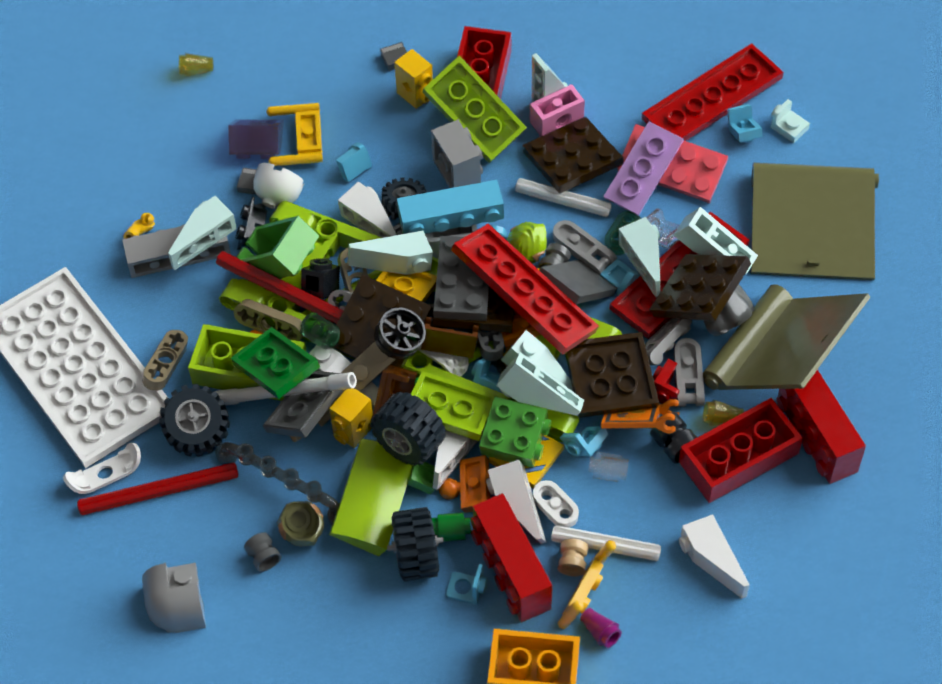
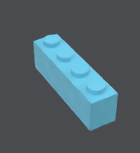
(451, 208)

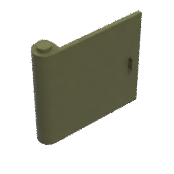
(813, 220)
(782, 341)

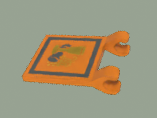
(643, 418)

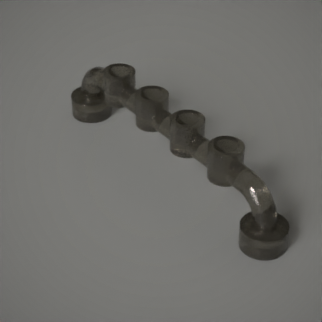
(230, 452)

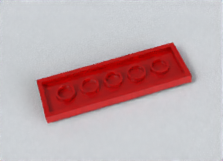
(714, 92)
(525, 288)
(637, 299)

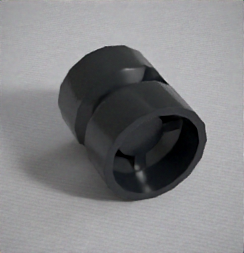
(673, 442)

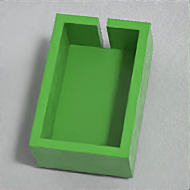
(280, 246)

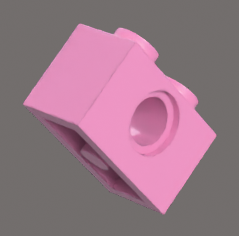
(556, 110)

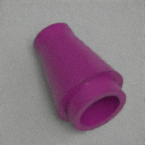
(601, 628)

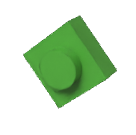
(422, 477)

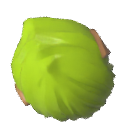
(529, 240)

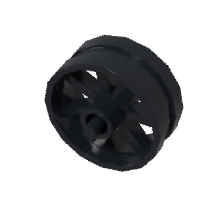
(399, 333)

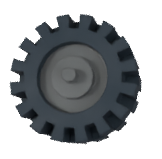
(397, 190)

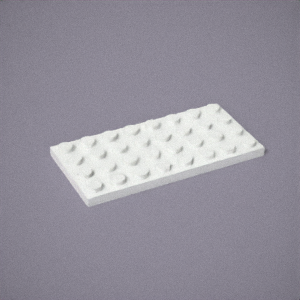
(77, 367)

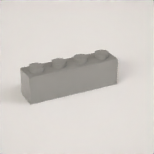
(150, 251)

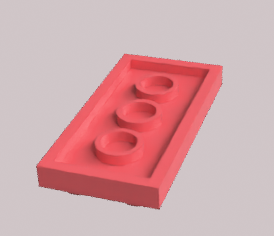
(691, 172)

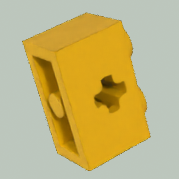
(411, 76)
(351, 417)

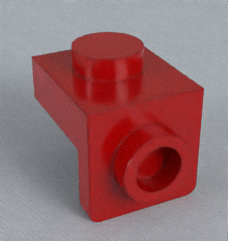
(662, 378)

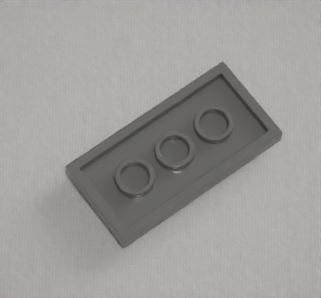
(459, 290)

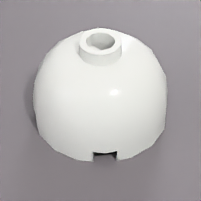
(276, 185)

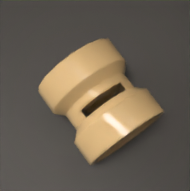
(572, 558)

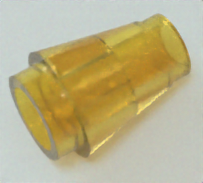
(194, 64)
(718, 412)

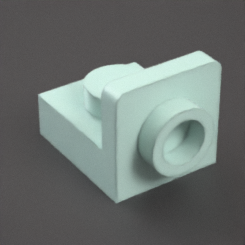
(787, 122)

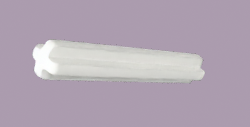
(566, 198)
(596, 541)

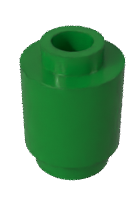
(451, 526)

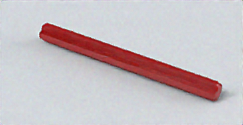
(278, 286)
(157, 488)

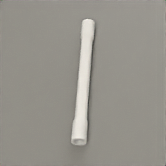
(332, 382)

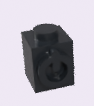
(320, 277)

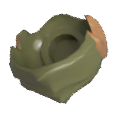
(301, 523)

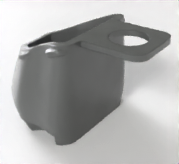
(734, 313)

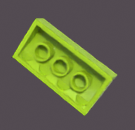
(467, 98)
(370, 498)

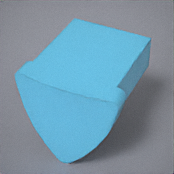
(354, 161)
(619, 275)

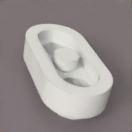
(558, 504)

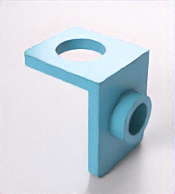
(477, 582)

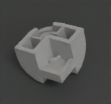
(174, 597)

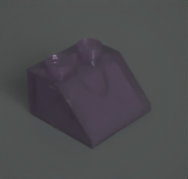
(255, 137)

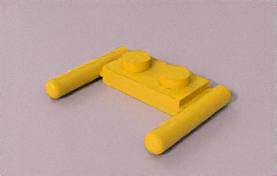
(307, 132)
(590, 580)

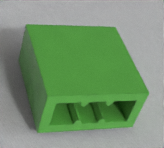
(515, 432)

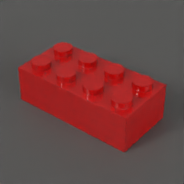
(487, 54)
(824, 428)
(740, 450)
(511, 558)

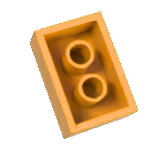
(533, 658)

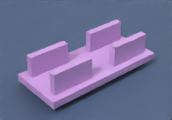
(643, 168)

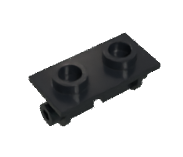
(252, 216)

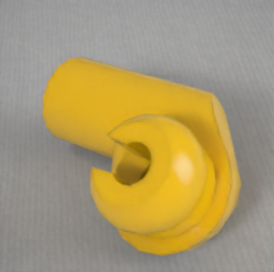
(140, 226)

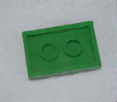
(275, 362)

